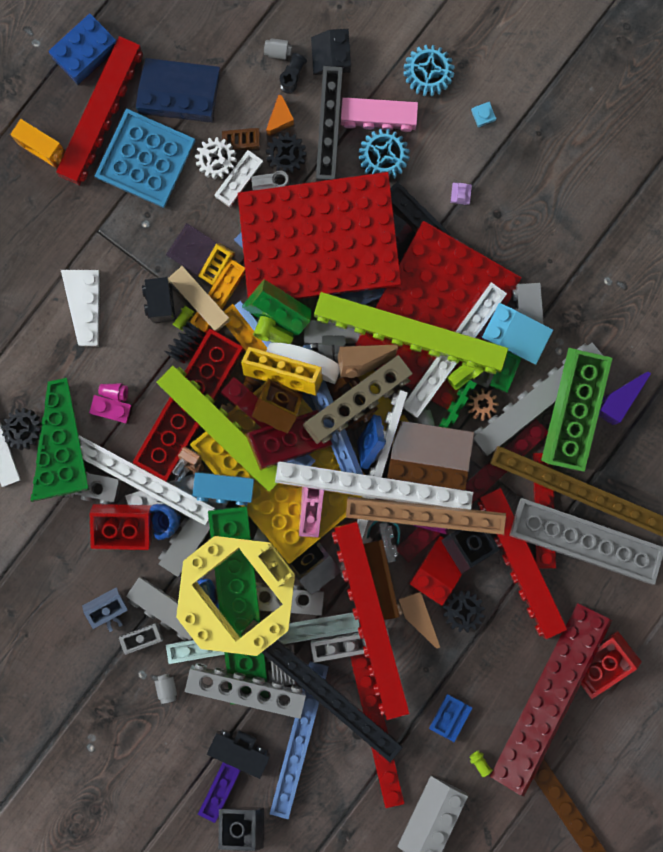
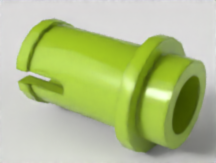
(183, 317)
(480, 763)

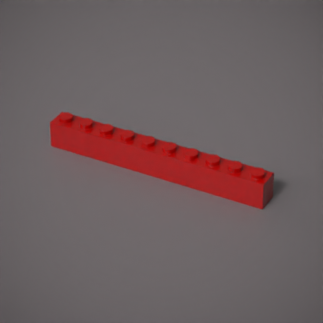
(371, 619)

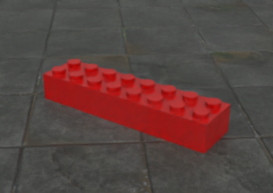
(174, 426)

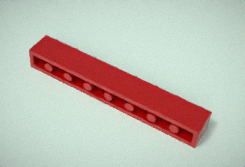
(99, 111)
(524, 570)

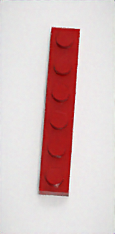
(544, 557)

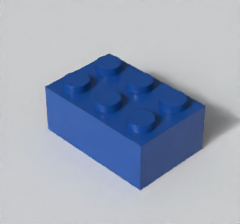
(83, 49)

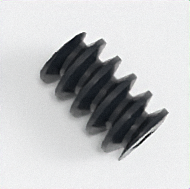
(185, 343)

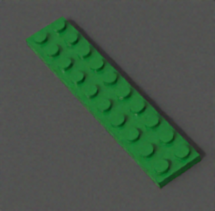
(237, 591)

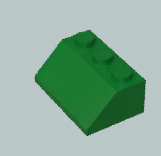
(282, 308)

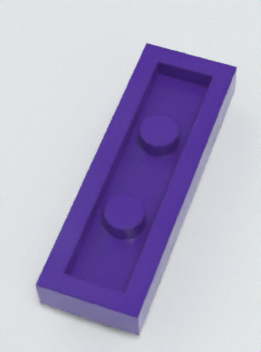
(218, 792)

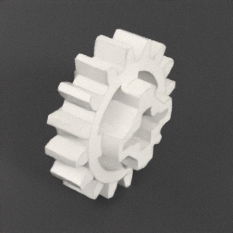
(218, 151)

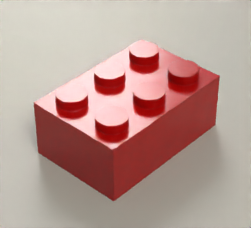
(120, 527)

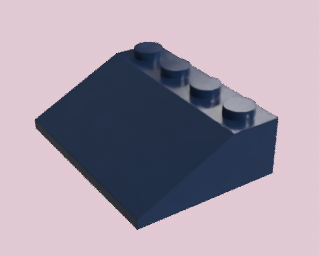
(178, 90)

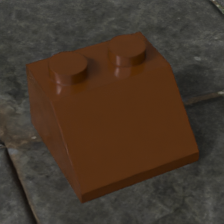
(277, 406)

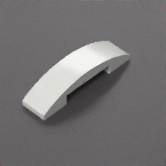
(330, 369)

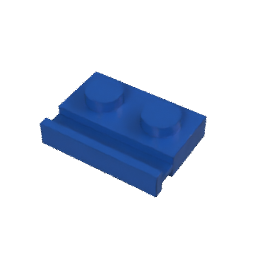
(450, 718)

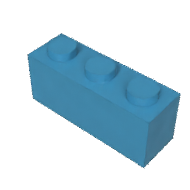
(223, 488)

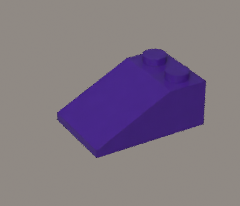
(618, 402)

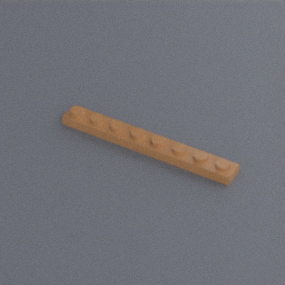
(426, 515)

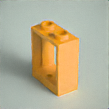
(38, 143)

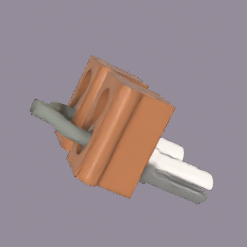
(188, 462)

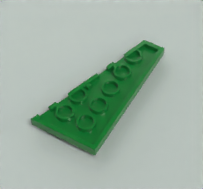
(59, 454)

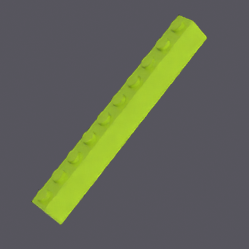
(410, 332)

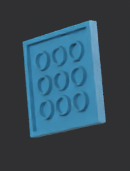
(145, 158)

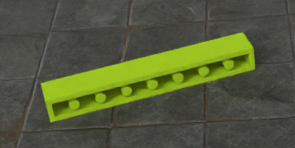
(215, 423)

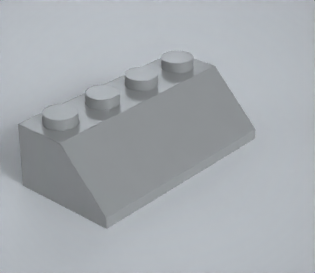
(433, 817)

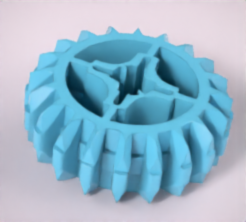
(436, 71)
(378, 150)

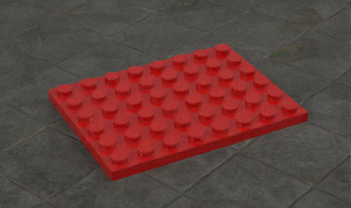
(321, 236)
(439, 288)

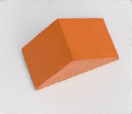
(280, 117)

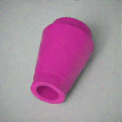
(115, 391)

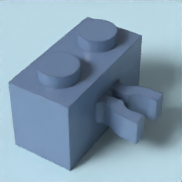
(105, 608)

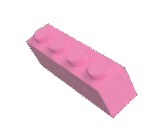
(379, 113)

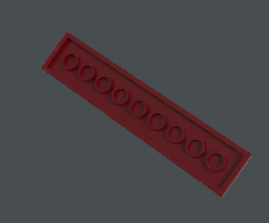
(550, 699)

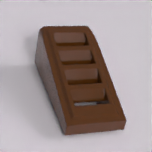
(255, 132)

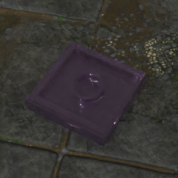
(191, 249)

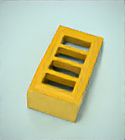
(218, 247)

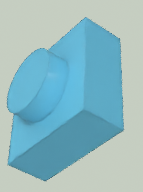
(483, 114)

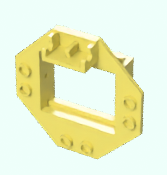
(204, 619)

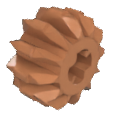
(484, 411)

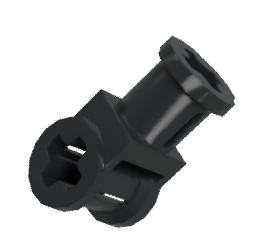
(292, 73)

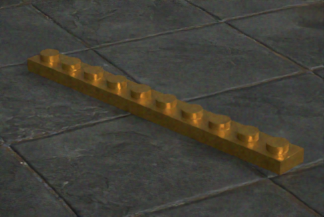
(578, 490)

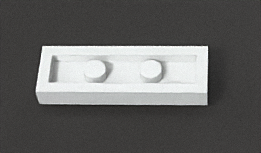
(238, 178)

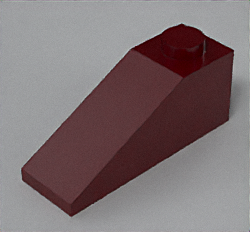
(242, 399)

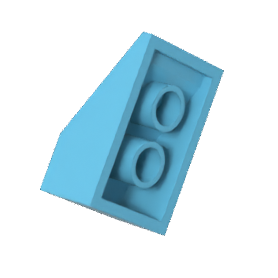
(517, 333)

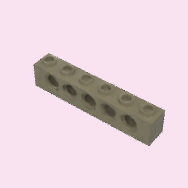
(395, 368)

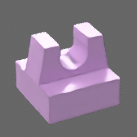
(461, 193)

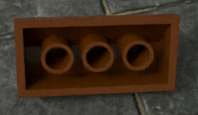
(382, 580)

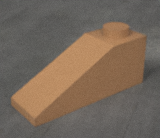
(359, 360)
(416, 613)

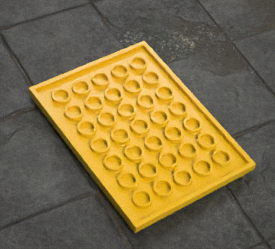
(279, 510)

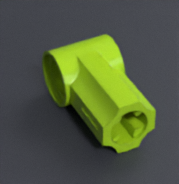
(269, 331)
(463, 375)

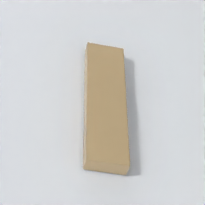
(199, 299)

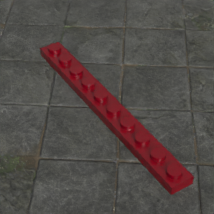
(478, 485)

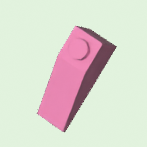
(310, 512)

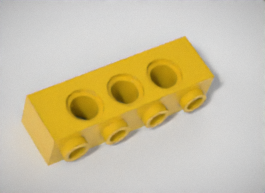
(283, 370)

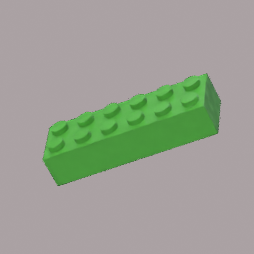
(576, 409)

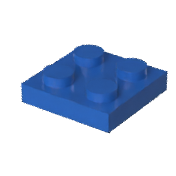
(371, 442)

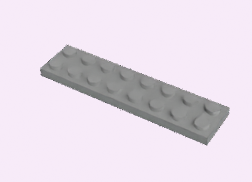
(587, 541)

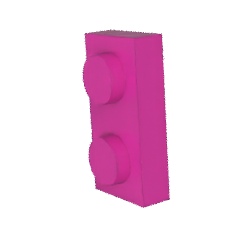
(110, 409)

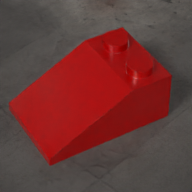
(436, 574)
(610, 665)

